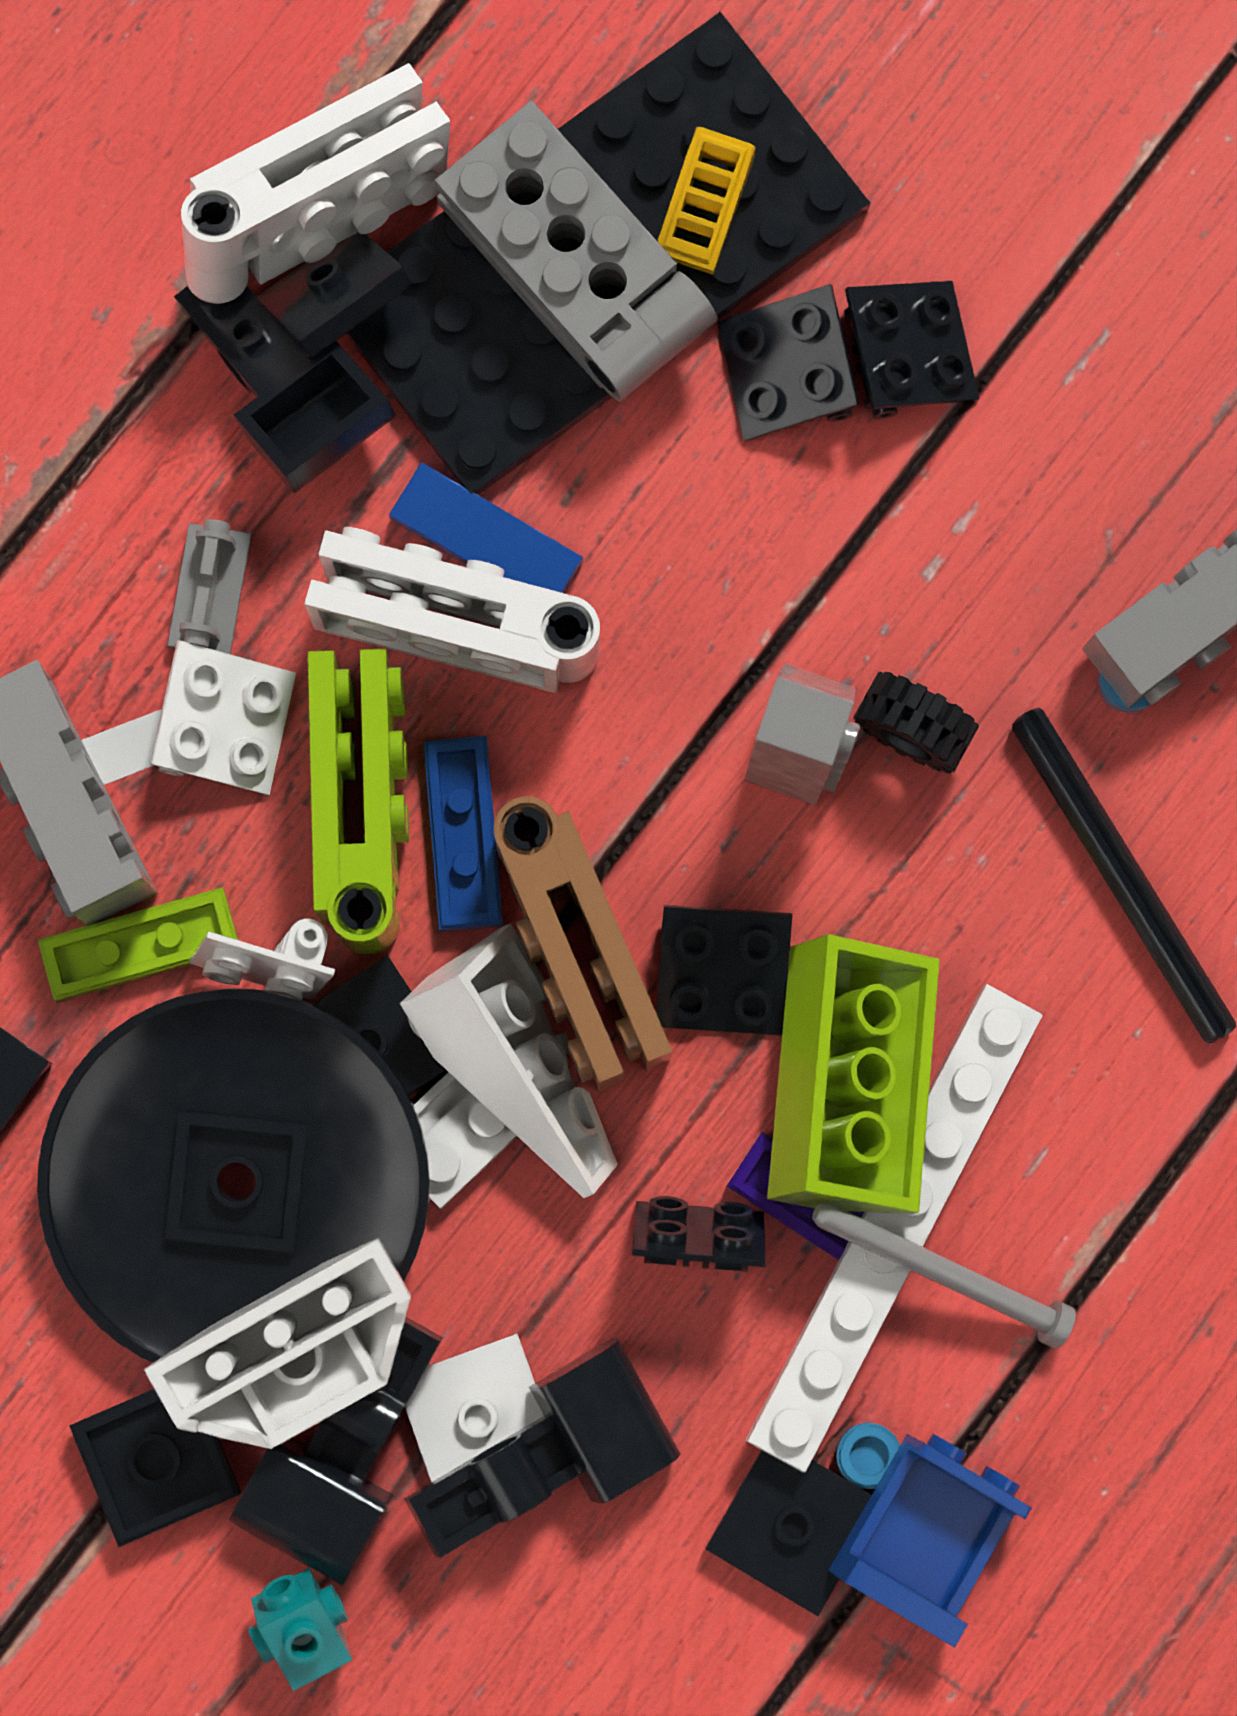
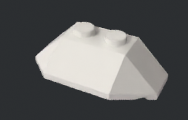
(290, 1353)

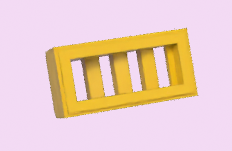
(723, 150)

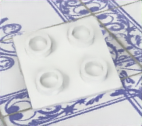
(222, 718)
(288, 970)

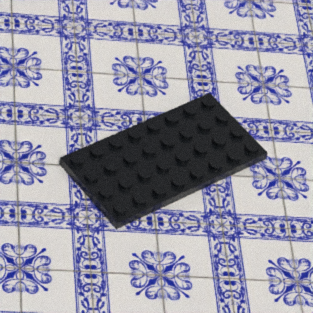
(480, 364)

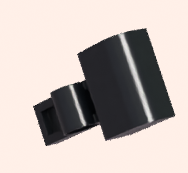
(304, 406)
(592, 1428)
(317, 1495)

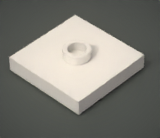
(471, 1404)

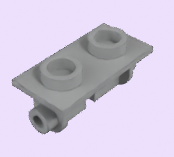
(210, 586)

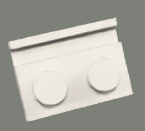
(458, 1136)

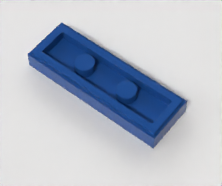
(481, 531)
(463, 834)

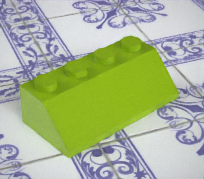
(854, 1076)

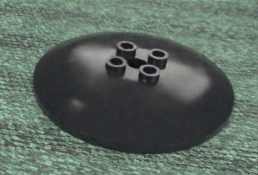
(207, 1084)

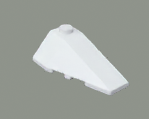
(493, 1036)

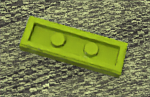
(133, 944)

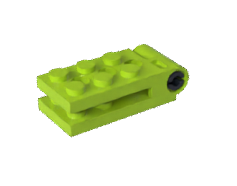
(366, 873)

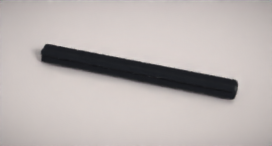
(1123, 875)

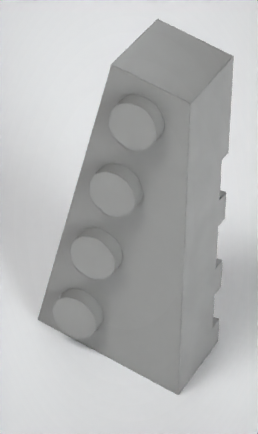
(1170, 628)
(803, 735)
(65, 802)

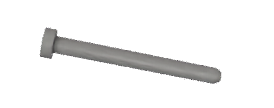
(1052, 1322)

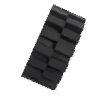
(916, 722)

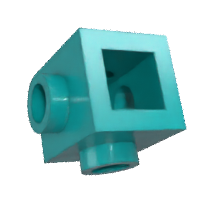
(300, 1627)

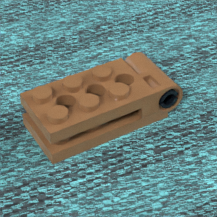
(550, 873)

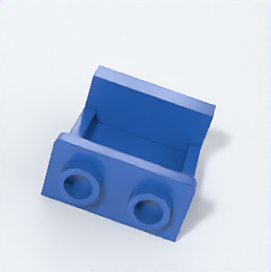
(928, 1534)

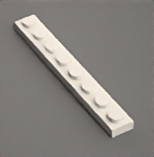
(868, 1284)

